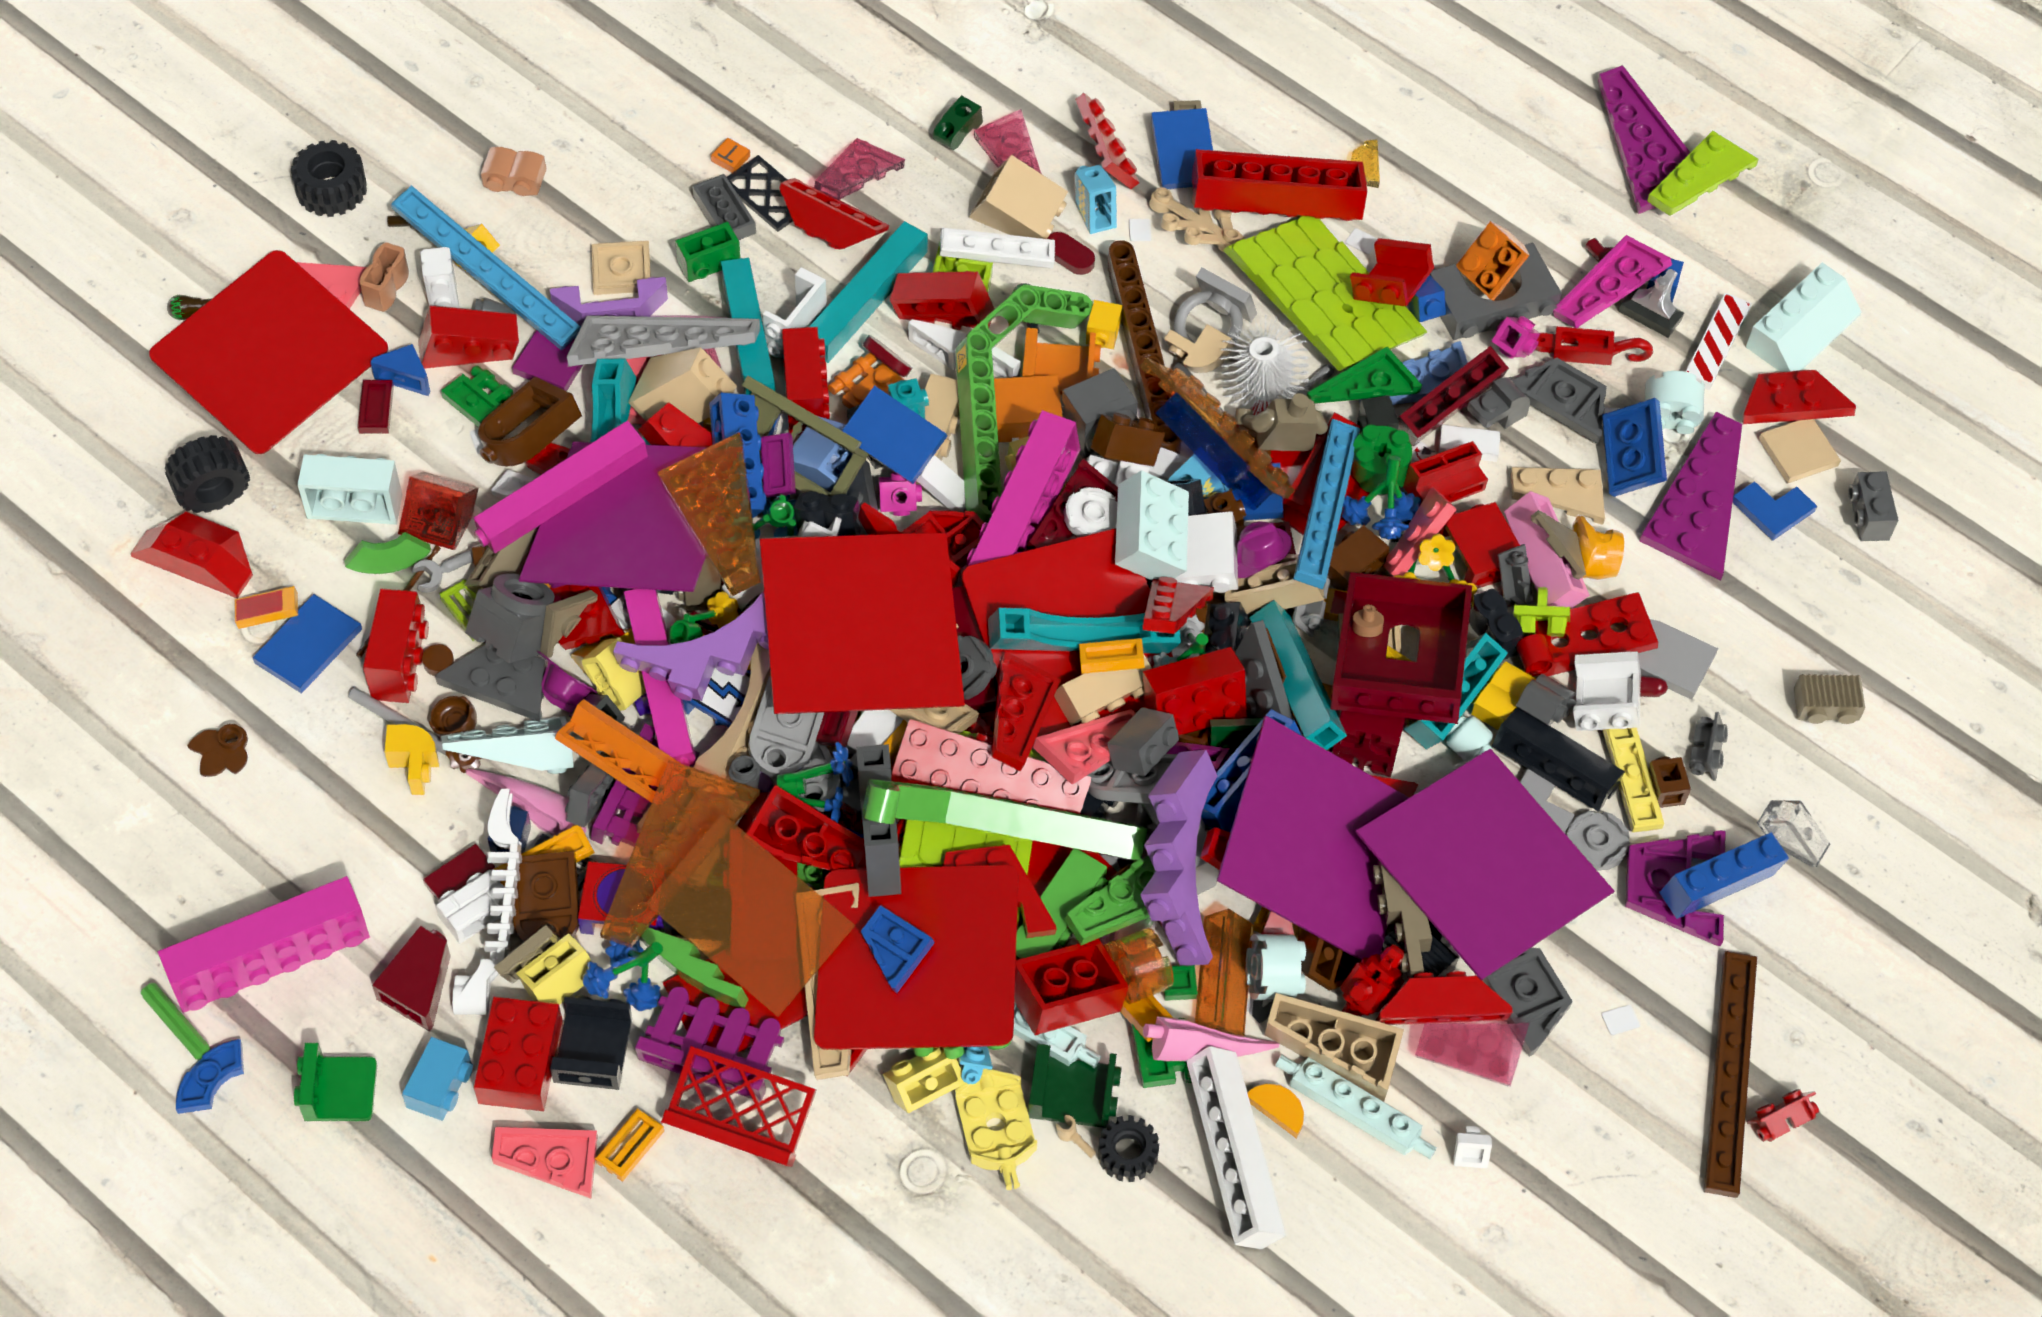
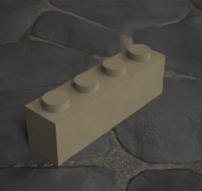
(506, 561)

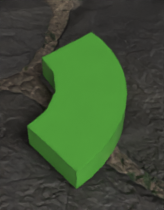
(388, 556)

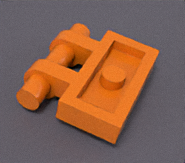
(855, 394)

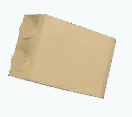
(1020, 201)
(685, 380)

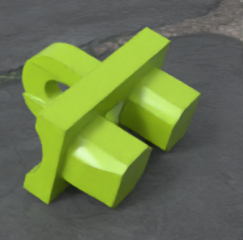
(1555, 615)

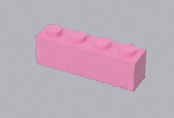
(1544, 564)

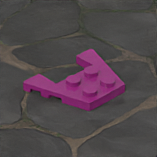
(1651, 868)

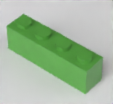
(1071, 885)

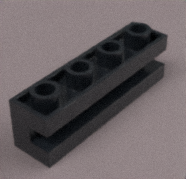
(1558, 759)

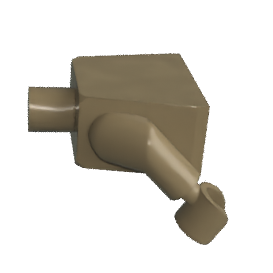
(1285, 424)

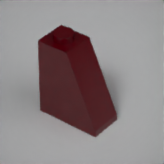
(416, 978)

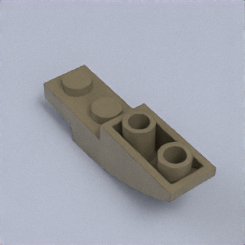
(1410, 922)

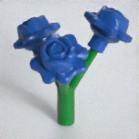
(1398, 511)
(639, 995)

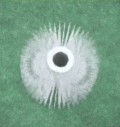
(1264, 366)

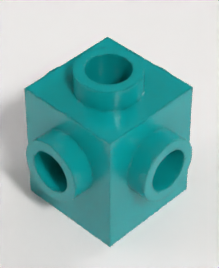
(910, 395)

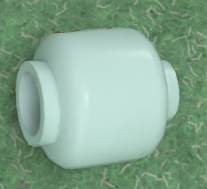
(1469, 738)

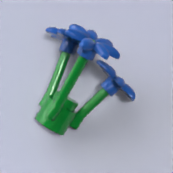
(796, 784)

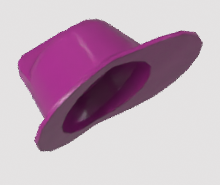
(1260, 547)
(561, 688)

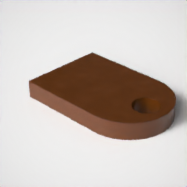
(547, 894)

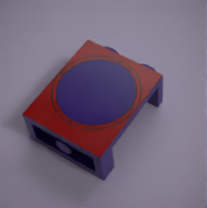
(598, 894)

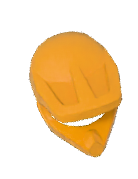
(1600, 551)

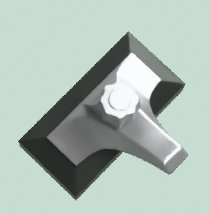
(1653, 306)

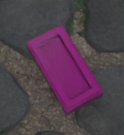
(778, 465)

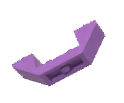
(651, 294)

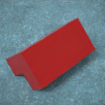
(1451, 473)

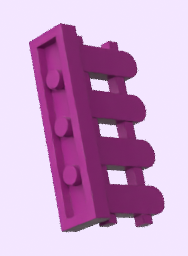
(623, 799)
(659, 1052)

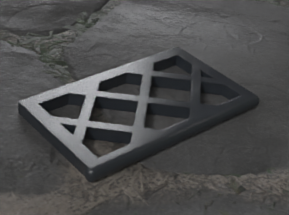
(745, 172)

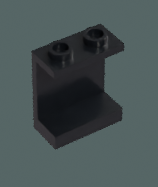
(593, 1043)

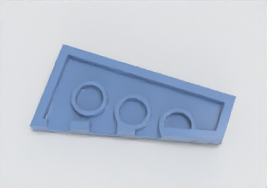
(1432, 371)

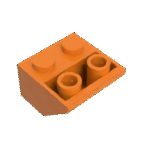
(1493, 259)

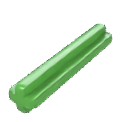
(175, 1020)

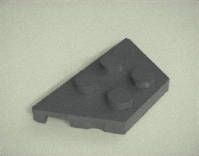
(1566, 396)
(1262, 675)
(497, 682)
(1533, 993)

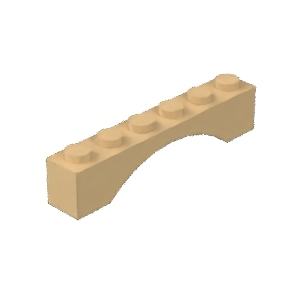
(735, 740)

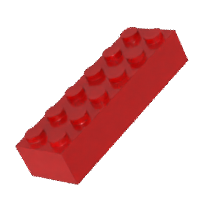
(1279, 185)

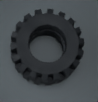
(333, 194)
(207, 474)

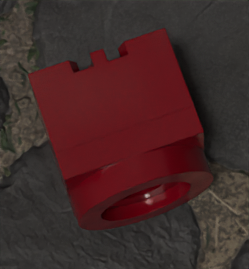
(1370, 741)

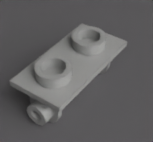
(1311, 615)

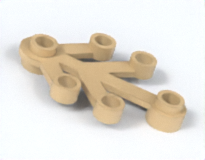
(1162, 202)

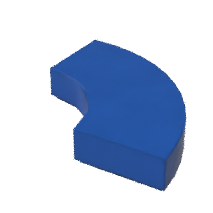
(207, 1076)

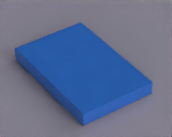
(1176, 140)
(894, 434)
(1634, 447)
(307, 643)

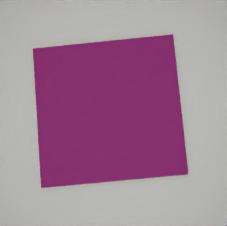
(621, 534)
(1299, 841)
(1485, 863)

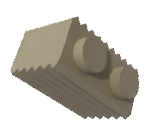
(1829, 698)

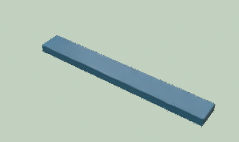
(486, 268)
(1326, 505)

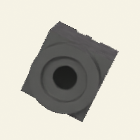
(1091, 398)
(510, 617)

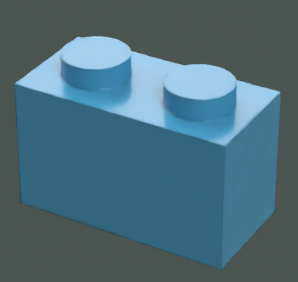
(437, 1079)

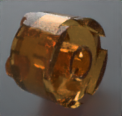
(1141, 964)

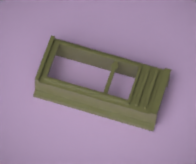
(770, 406)

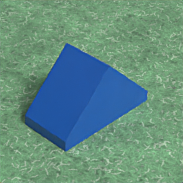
(403, 368)

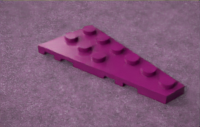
(1642, 134)
(1698, 506)

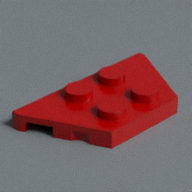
(1795, 397)
(596, 621)

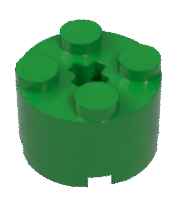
(1372, 454)

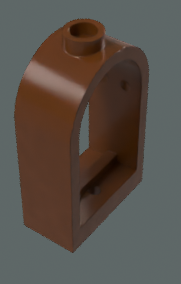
(537, 393)

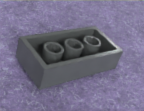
(722, 204)
(588, 794)

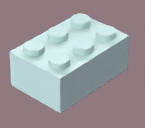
(350, 489)
(1151, 527)

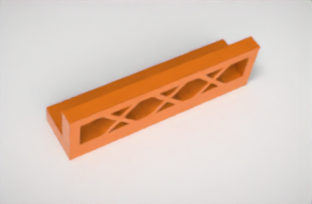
(620, 743)

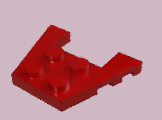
(1034, 913)

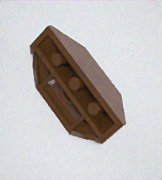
(1325, 962)

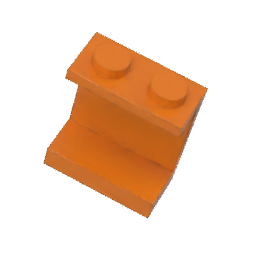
(1069, 362)

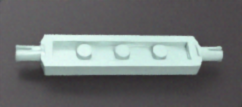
(1066, 1043)
(1356, 1106)

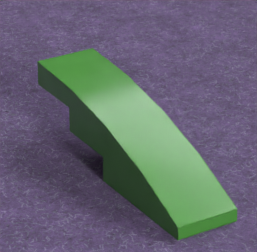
(685, 961)

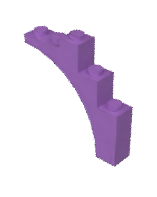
(692, 663)
(1172, 850)

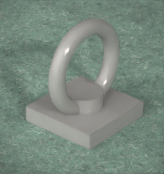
(1223, 298)

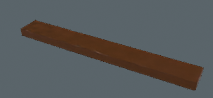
(1731, 1075)

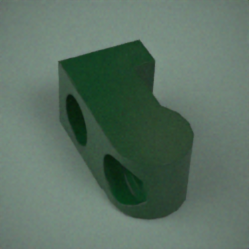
(958, 123)

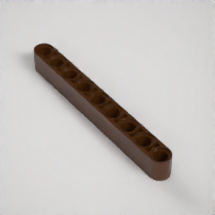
(1139, 334)

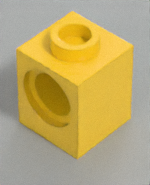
(1105, 322)

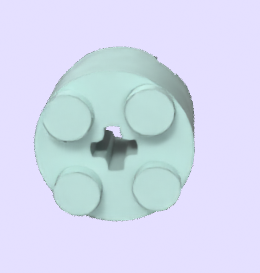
(1679, 399)
(1275, 966)

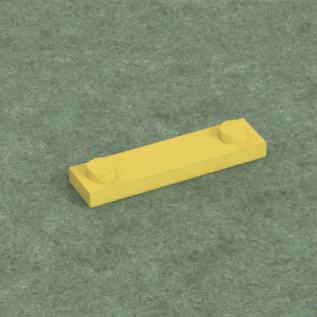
(1636, 784)

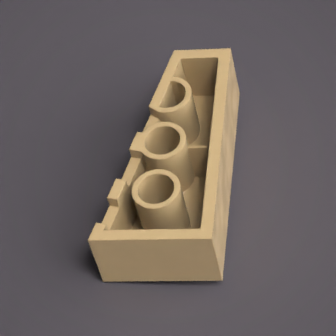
(1342, 1042)

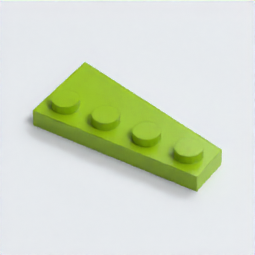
(1701, 172)

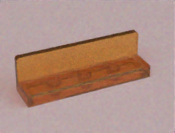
(1222, 981)

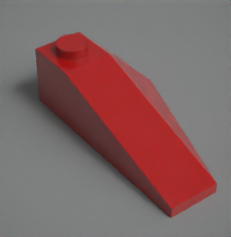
(804, 835)

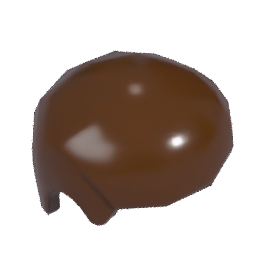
(453, 716)

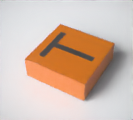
(730, 155)

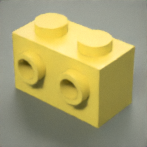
(555, 972)
(922, 1079)

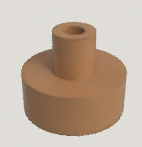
(1368, 622)

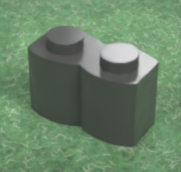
(1547, 700)

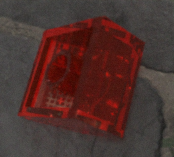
(437, 509)

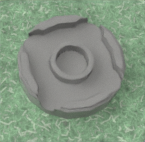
(1600, 838)

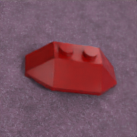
(828, 217)
(961, 531)
(197, 552)
(1444, 1000)

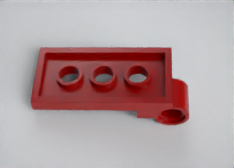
(1542, 657)

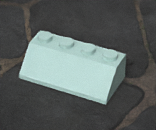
(1805, 321)

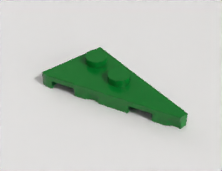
(1371, 378)

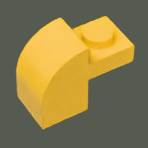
(413, 749)

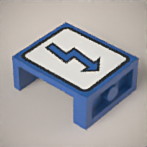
(722, 697)

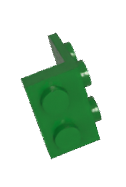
(335, 1086)

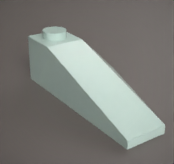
(525, 747)

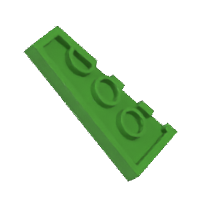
(1113, 906)

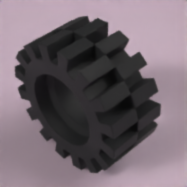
(1128, 1130)

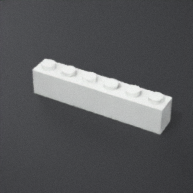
(1235, 1148)

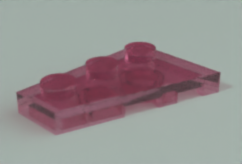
(1006, 138)
(856, 166)
(1476, 1049)

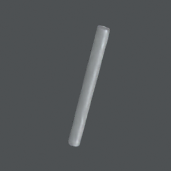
(388, 714)

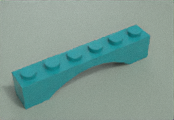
(611, 392)
(1040, 631)

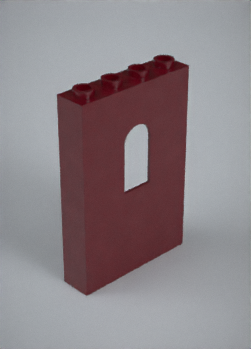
(1402, 688)

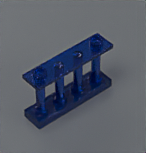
(1213, 451)

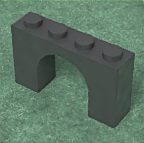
(1470, 314)
(879, 838)

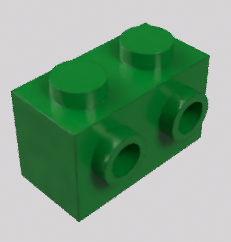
(703, 251)

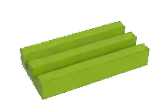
(454, 590)

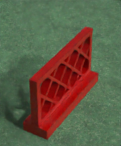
(729, 1134)

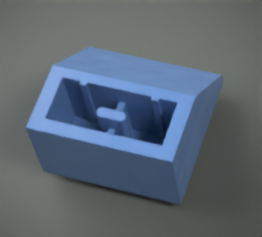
(820, 457)

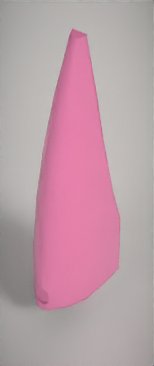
(543, 805)
(1183, 1039)

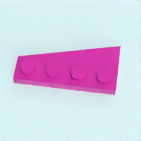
(1613, 278)

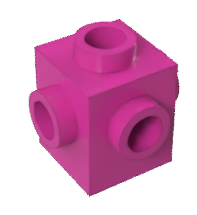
(1507, 337)
(898, 504)

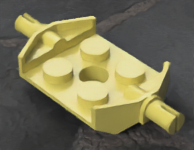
(999, 1097)

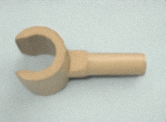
(1072, 1135)

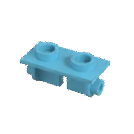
(973, 1063)

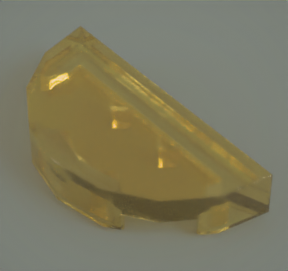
(1369, 156)

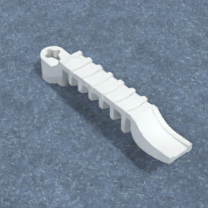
(472, 992)

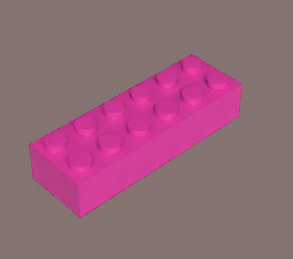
(1029, 488)
(264, 944)

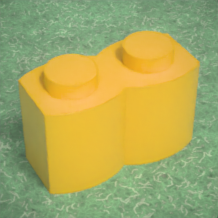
(1500, 695)

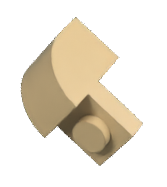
(1204, 353)

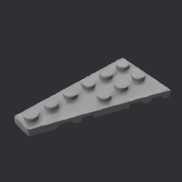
(652, 336)

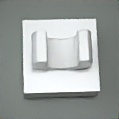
(1472, 1148)

